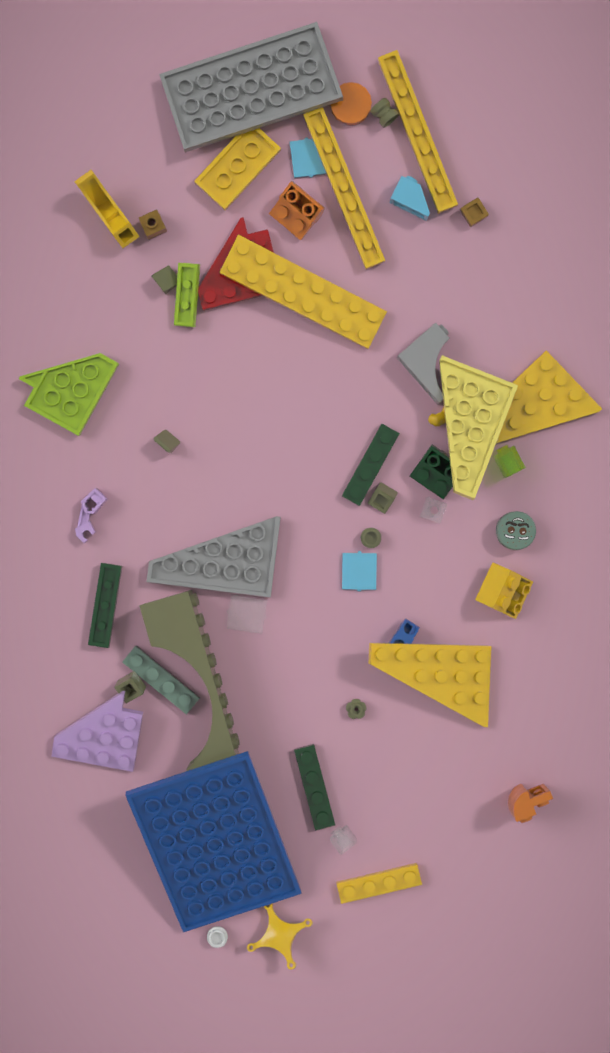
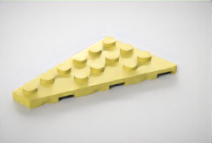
(474, 417)

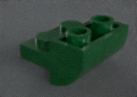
(434, 472)

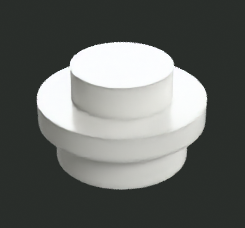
(217, 936)

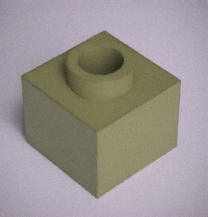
(134, 689)

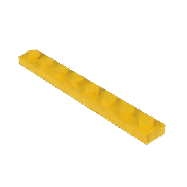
(417, 131)
(344, 188)

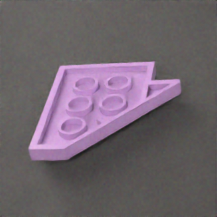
(103, 736)

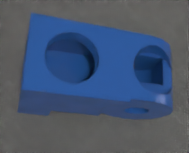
(405, 632)

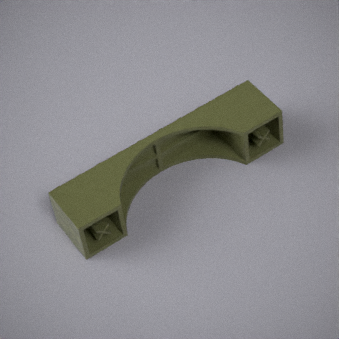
(178, 627)

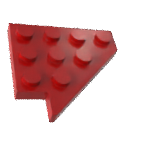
(220, 290)

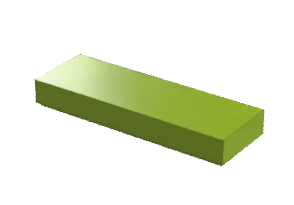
(186, 294)

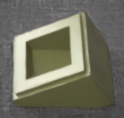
(165, 279)
(167, 441)
(382, 497)

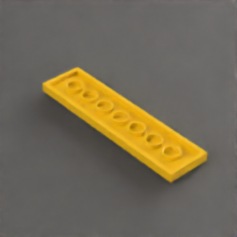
(303, 292)

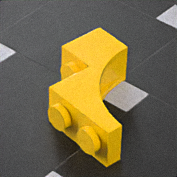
(106, 209)

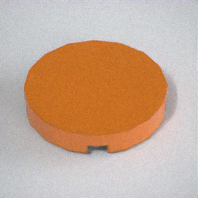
(354, 106)

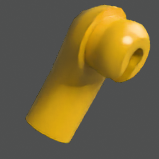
(438, 419)

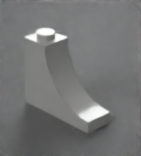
(421, 359)

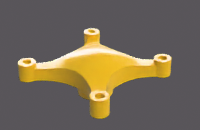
(280, 935)

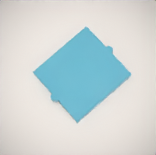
(305, 159)
(359, 571)

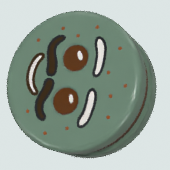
(516, 530)

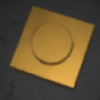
(474, 212)

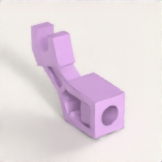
(84, 519)

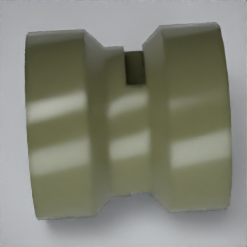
(384, 112)

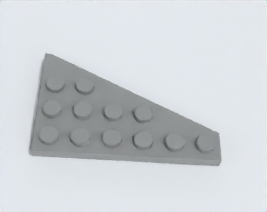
(229, 563)

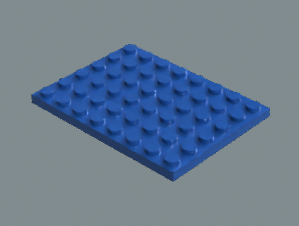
(214, 841)

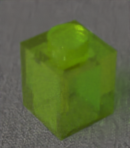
(508, 461)

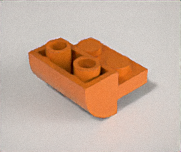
(297, 210)
(522, 801)

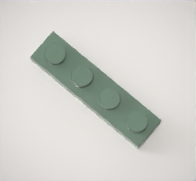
(161, 679)

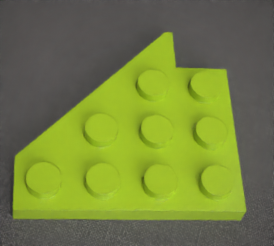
(70, 390)

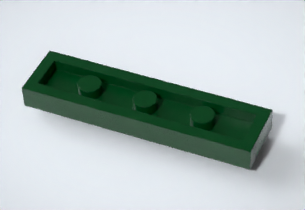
(370, 464)
(105, 605)
(314, 787)

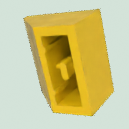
(504, 590)

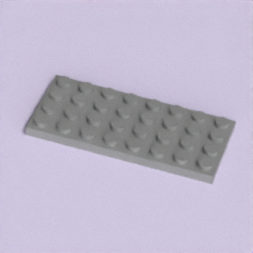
(251, 87)

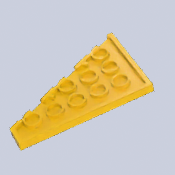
(545, 399)
(447, 673)

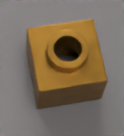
(152, 231)

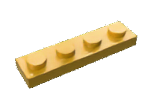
(379, 883)

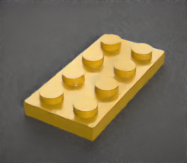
(237, 166)

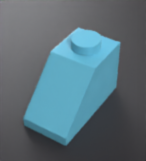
(410, 197)

